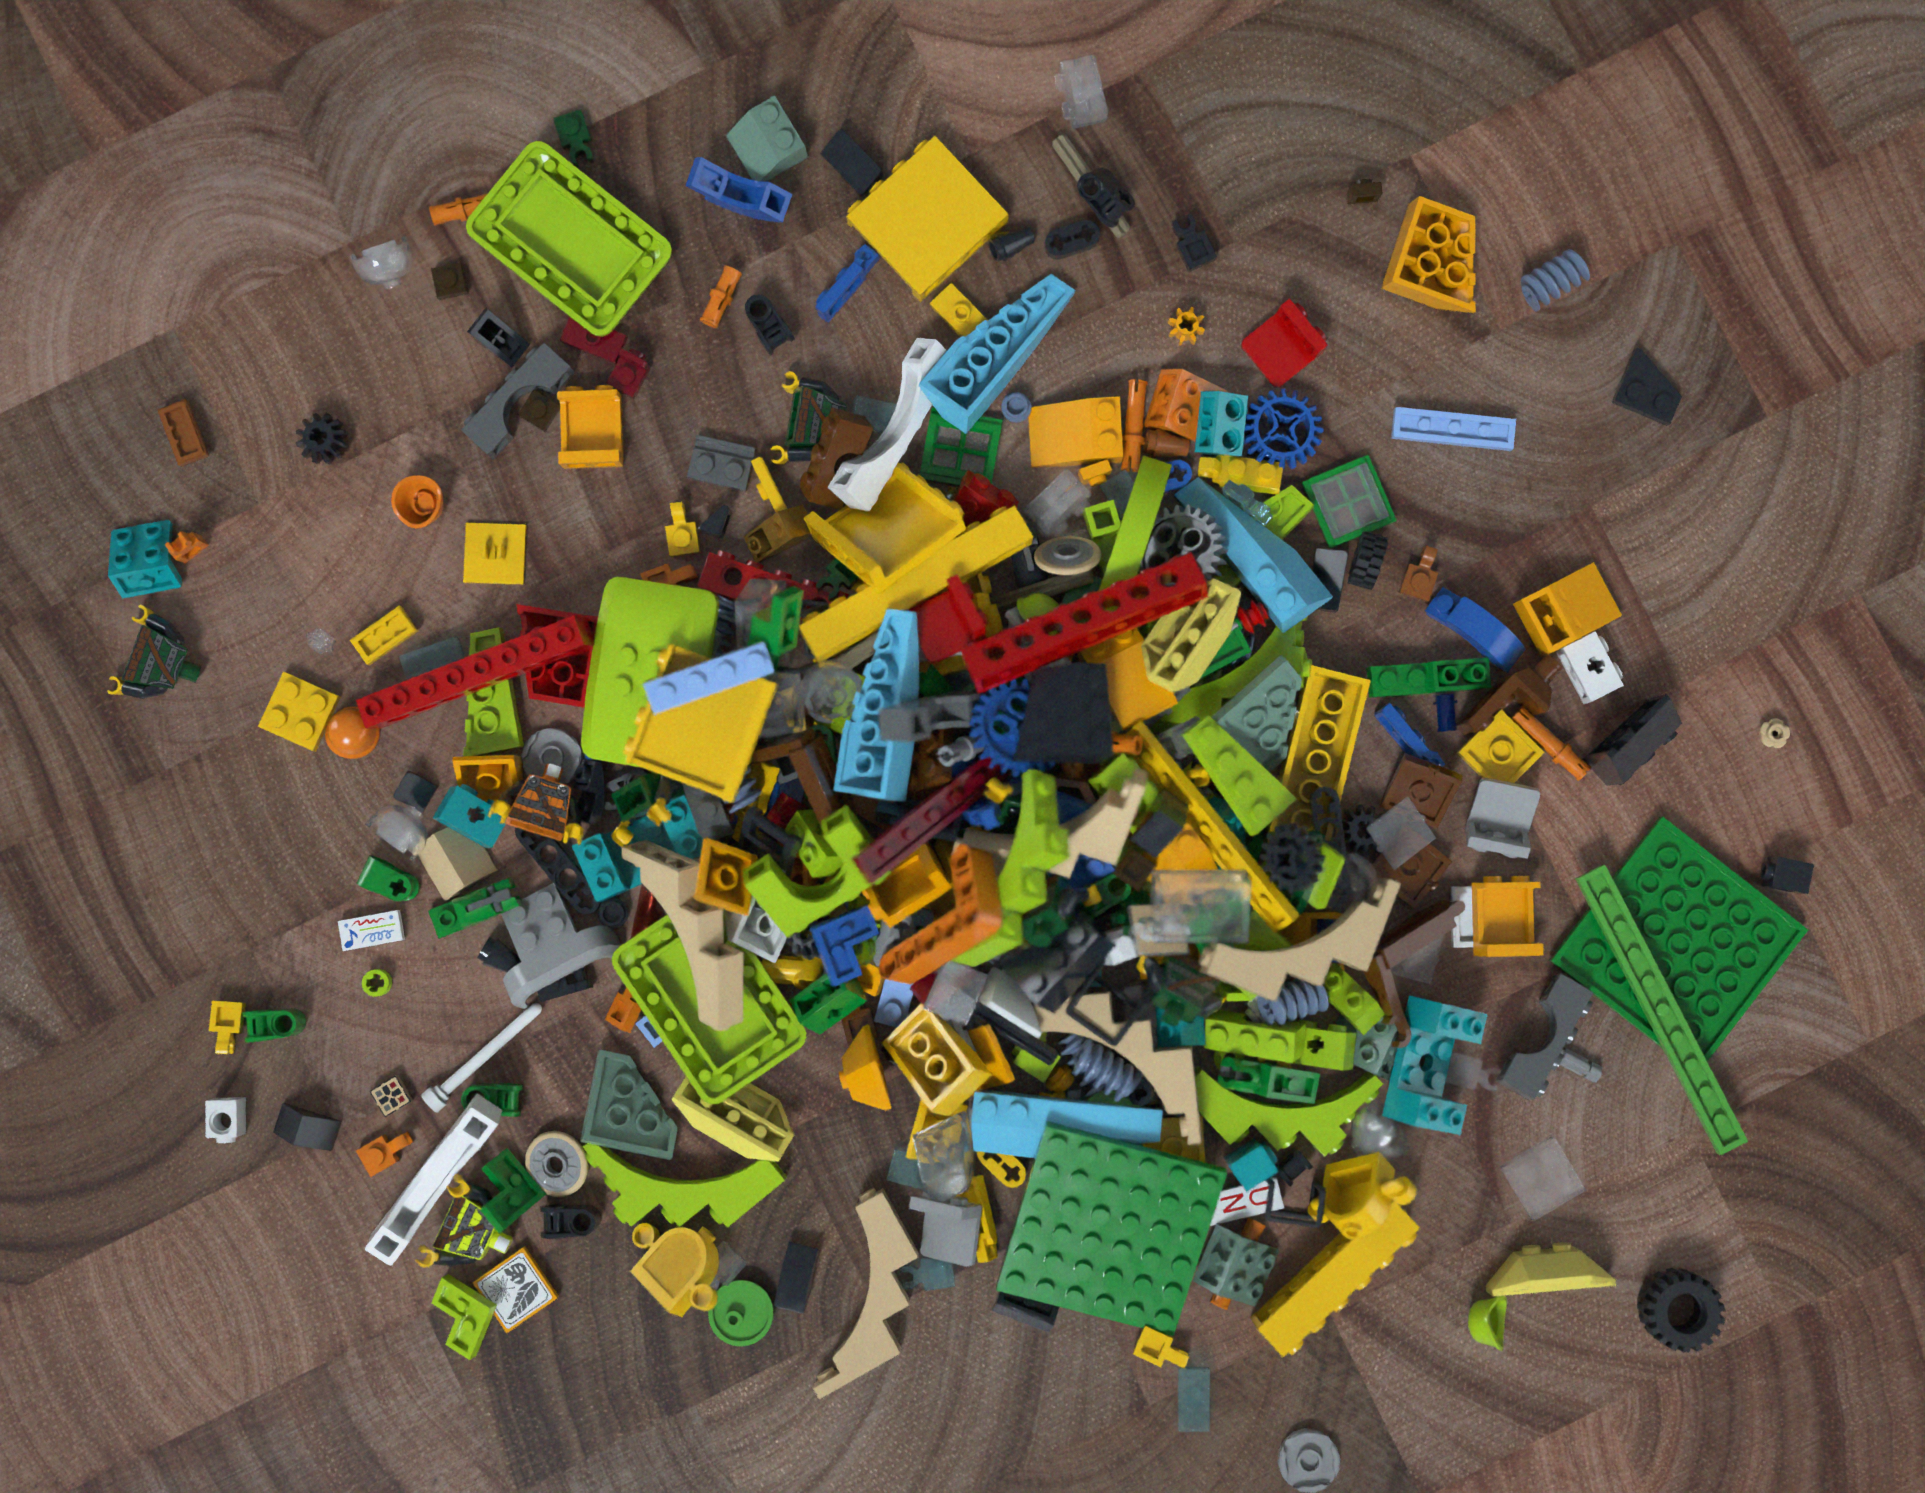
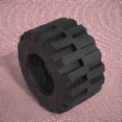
(1703, 1321)

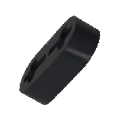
(1069, 233)

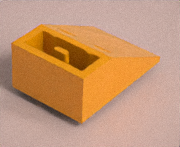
(1567, 609)

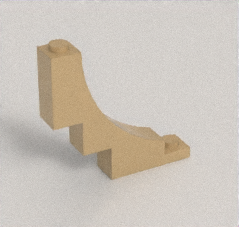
(1094, 833)
(1347, 940)
(714, 965)
(1167, 1068)
(871, 1338)

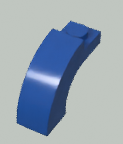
(738, 194)
(1477, 627)

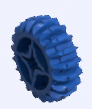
(1274, 419)

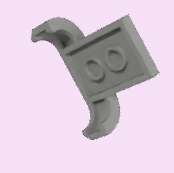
(550, 944)

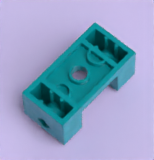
(602, 857)
(1417, 1092)

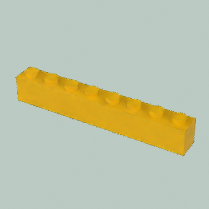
(966, 555)

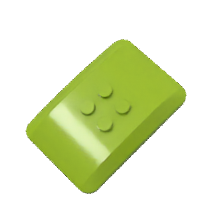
(568, 238)
(630, 632)
(713, 1060)

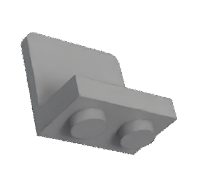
(1501, 818)
(949, 1228)

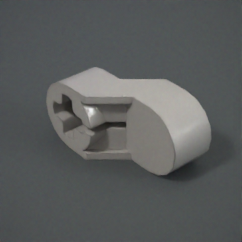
(892, 937)

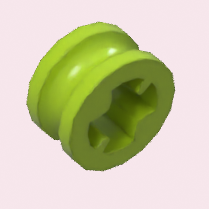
(368, 989)

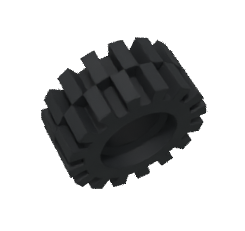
(1367, 560)

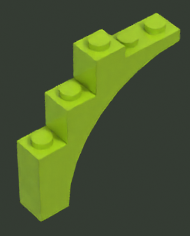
(1214, 695)
(1021, 885)
(1278, 1123)
(681, 1199)

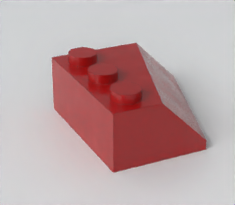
(562, 680)

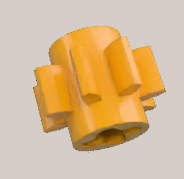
(1188, 318)

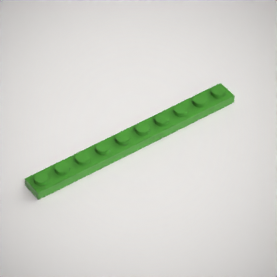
(1661, 1009)

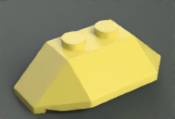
(1189, 638)
(745, 1122)
(1547, 1270)

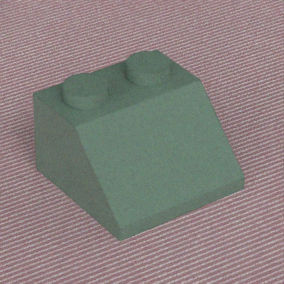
(766, 141)

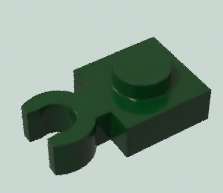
(573, 134)
(839, 576)
(1122, 915)

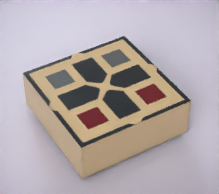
(391, 1095)

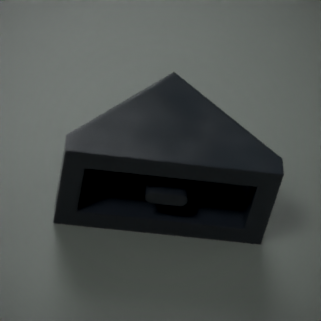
(498, 338)
(1161, 823)
(306, 1128)

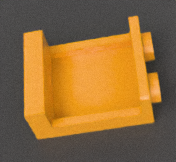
(590, 427)
(908, 887)
(1504, 917)

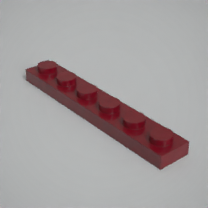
(926, 819)

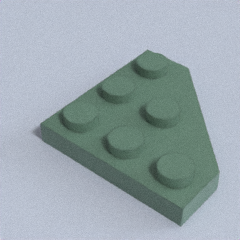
(1263, 713)
(625, 1110)

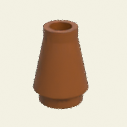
(1164, 444)

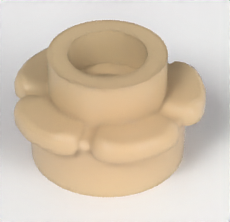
(1766, 733)

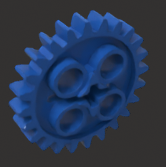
(996, 746)

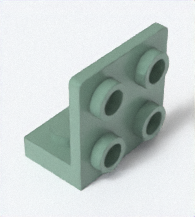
(1374, 1049)
(1235, 1266)

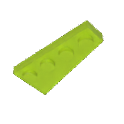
(1287, 510)
(492, 712)
(1241, 779)

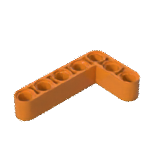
(973, 921)

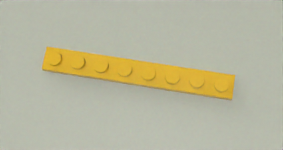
(1212, 830)

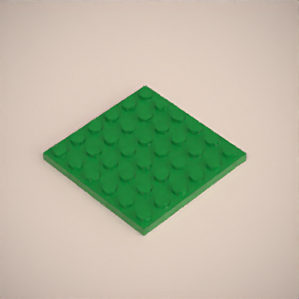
(1704, 928)
(1110, 1228)

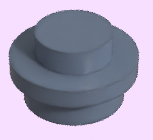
(1016, 407)

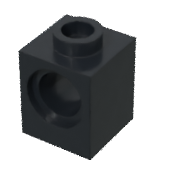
(1787, 874)

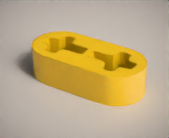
(999, 1172)

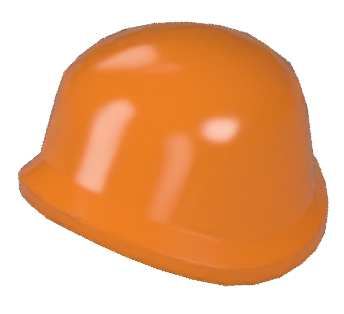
(417, 501)
(348, 736)

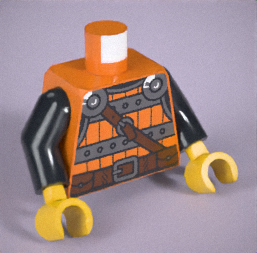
(541, 806)

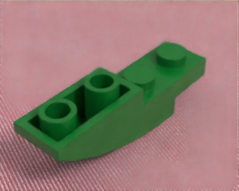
(1429, 677)

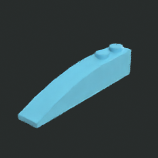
(988, 358)
(1260, 558)
(865, 761)
(1015, 1121)

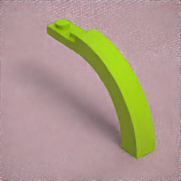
(1136, 522)

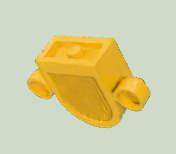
(1361, 1194)
(677, 1267)

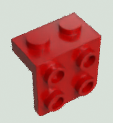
(1284, 344)
(981, 498)
(949, 621)

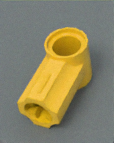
(794, 970)

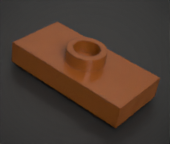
(183, 432)

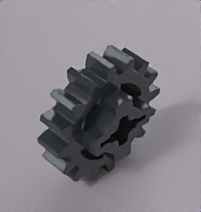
(1292, 858)

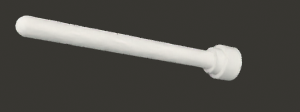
(437, 1096)

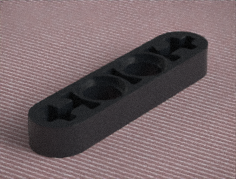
(1337, 842)
(555, 869)

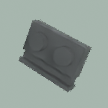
(721, 463)

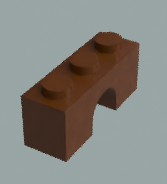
(841, 434)

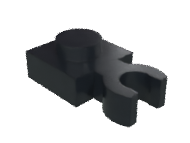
(1194, 248)

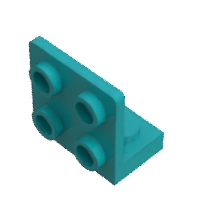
(141, 561)

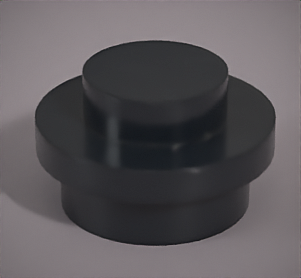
(613, 913)

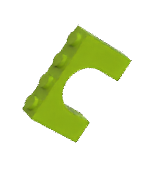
(796, 906)

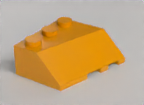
(1434, 257)

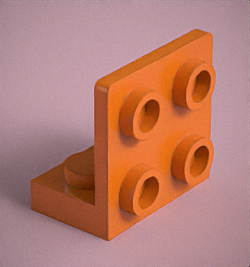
(1177, 402)

